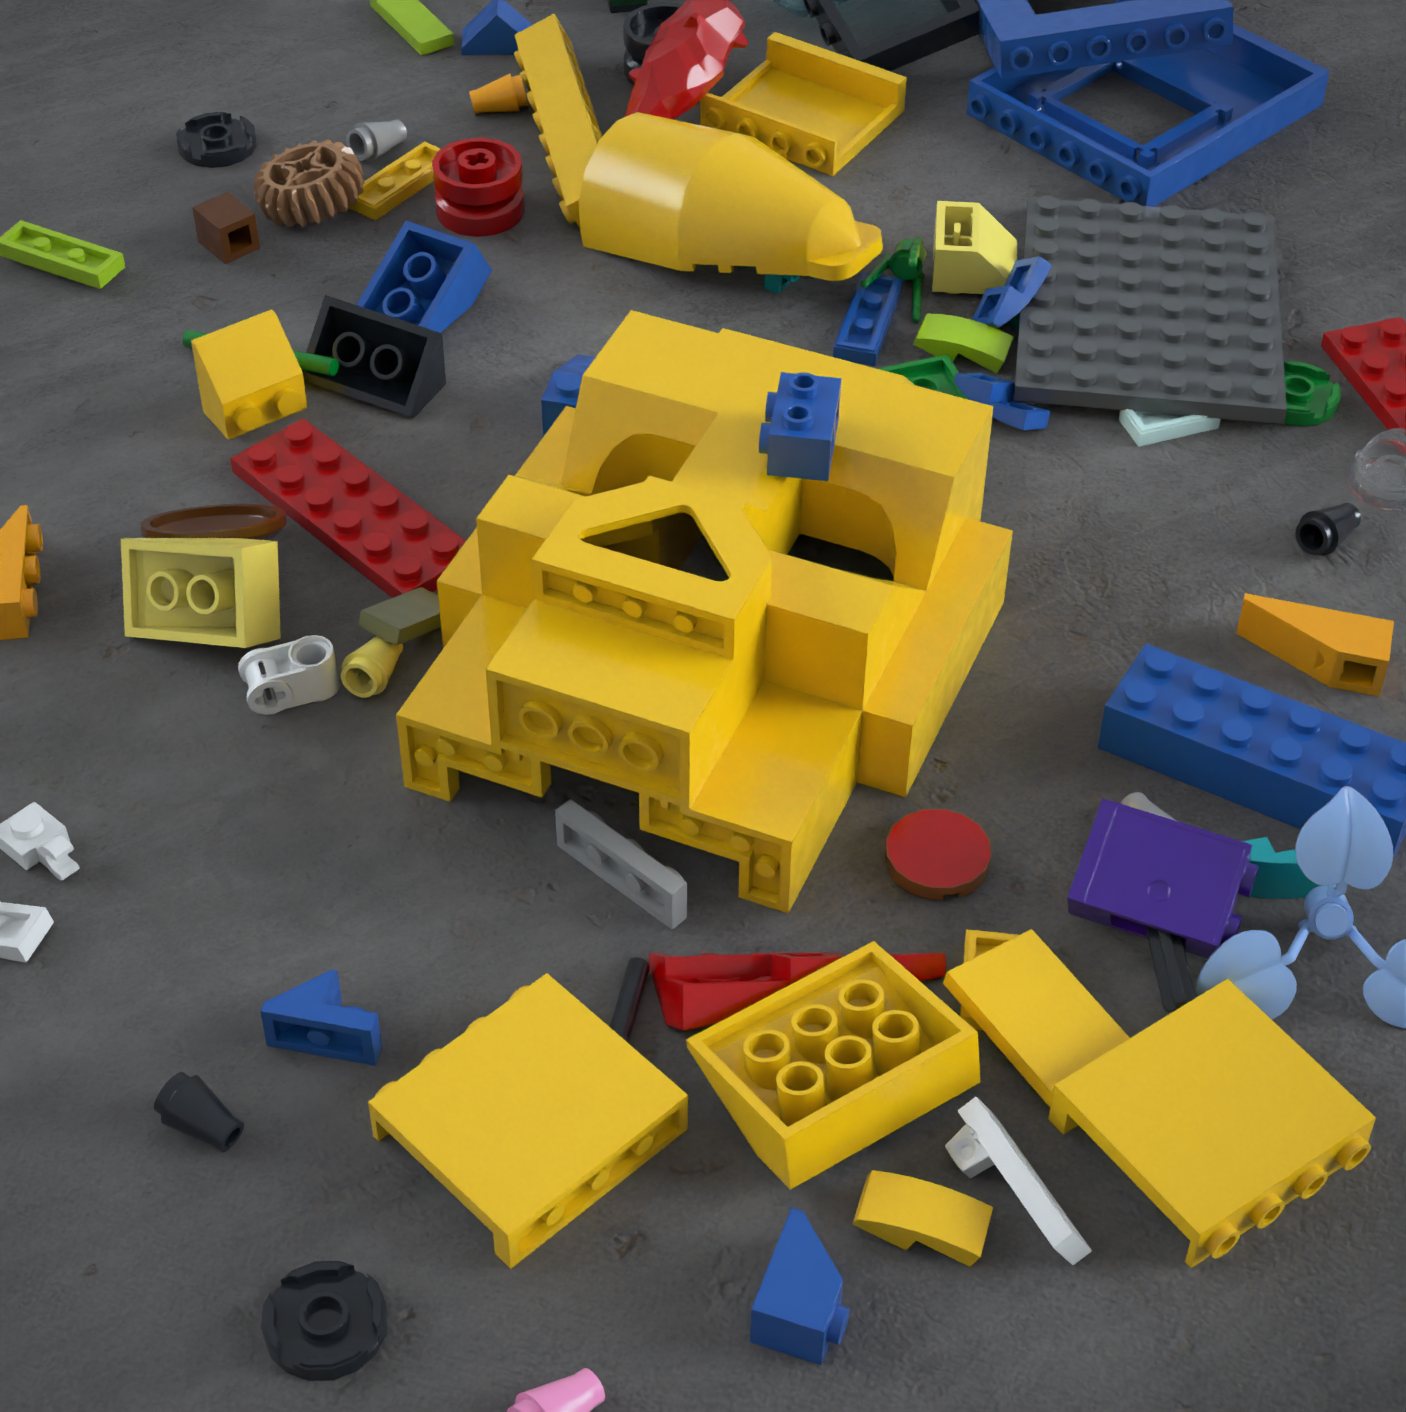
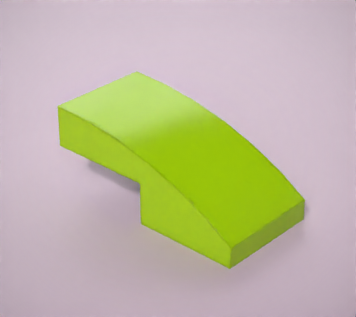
(953, 335)

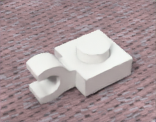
(38, 837)

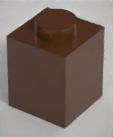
(226, 227)

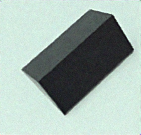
(378, 357)

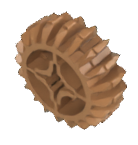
(308, 183)

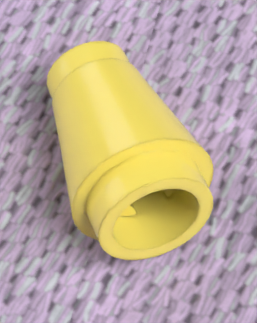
(370, 667)

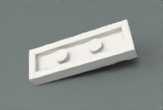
(987, 1143)

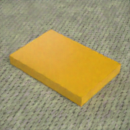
(1034, 1010)

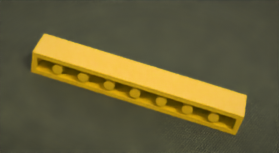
(560, 107)

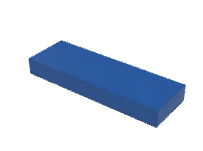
(868, 320)

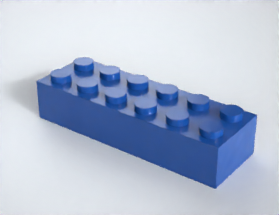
(1249, 742)

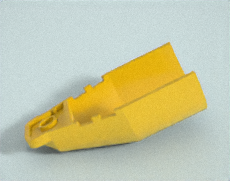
(715, 198)

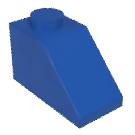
(799, 1296)

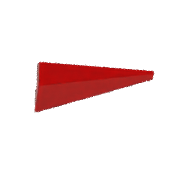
(714, 986)

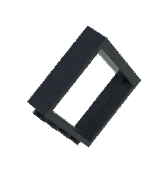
(906, 47)

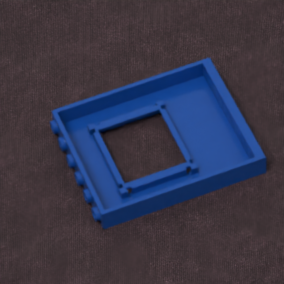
(1096, 35)
(1234, 90)

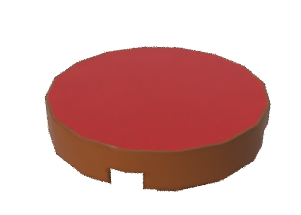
(937, 853)

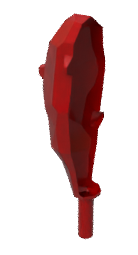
(686, 58)

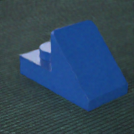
(315, 1023)

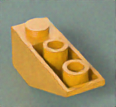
(19, 573)
(1325, 643)

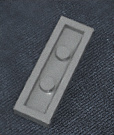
(622, 863)

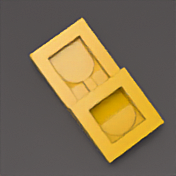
(917, 1210)

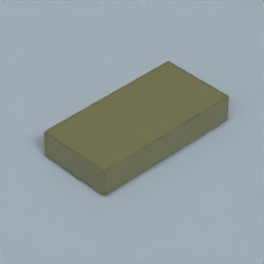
(403, 616)

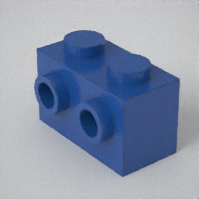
(801, 426)

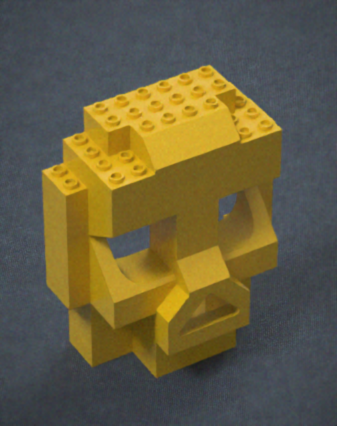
(737, 698)

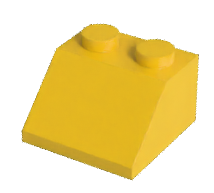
(248, 375)

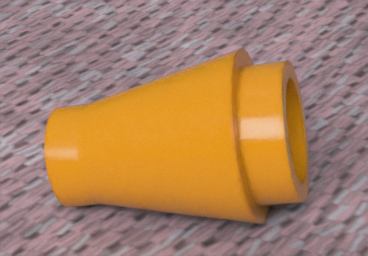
(499, 95)

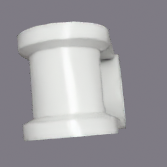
(295, 674)

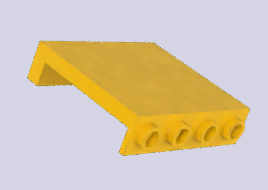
(809, 104)
(532, 1115)
(1216, 1118)

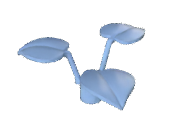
(1337, 846)

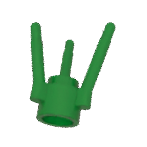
(905, 263)

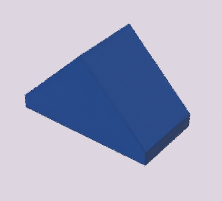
(493, 30)

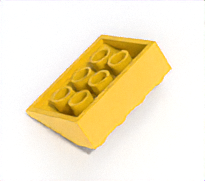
(836, 1062)

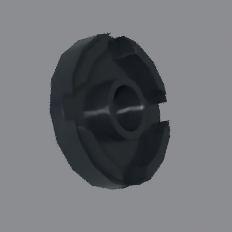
(216, 140)
(324, 1321)

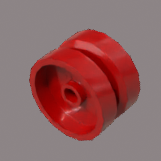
(478, 186)

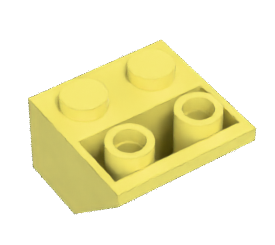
(970, 249)

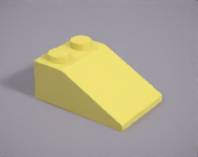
(201, 590)

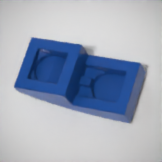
(1005, 302)
(1000, 394)

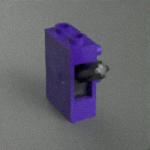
(1164, 886)

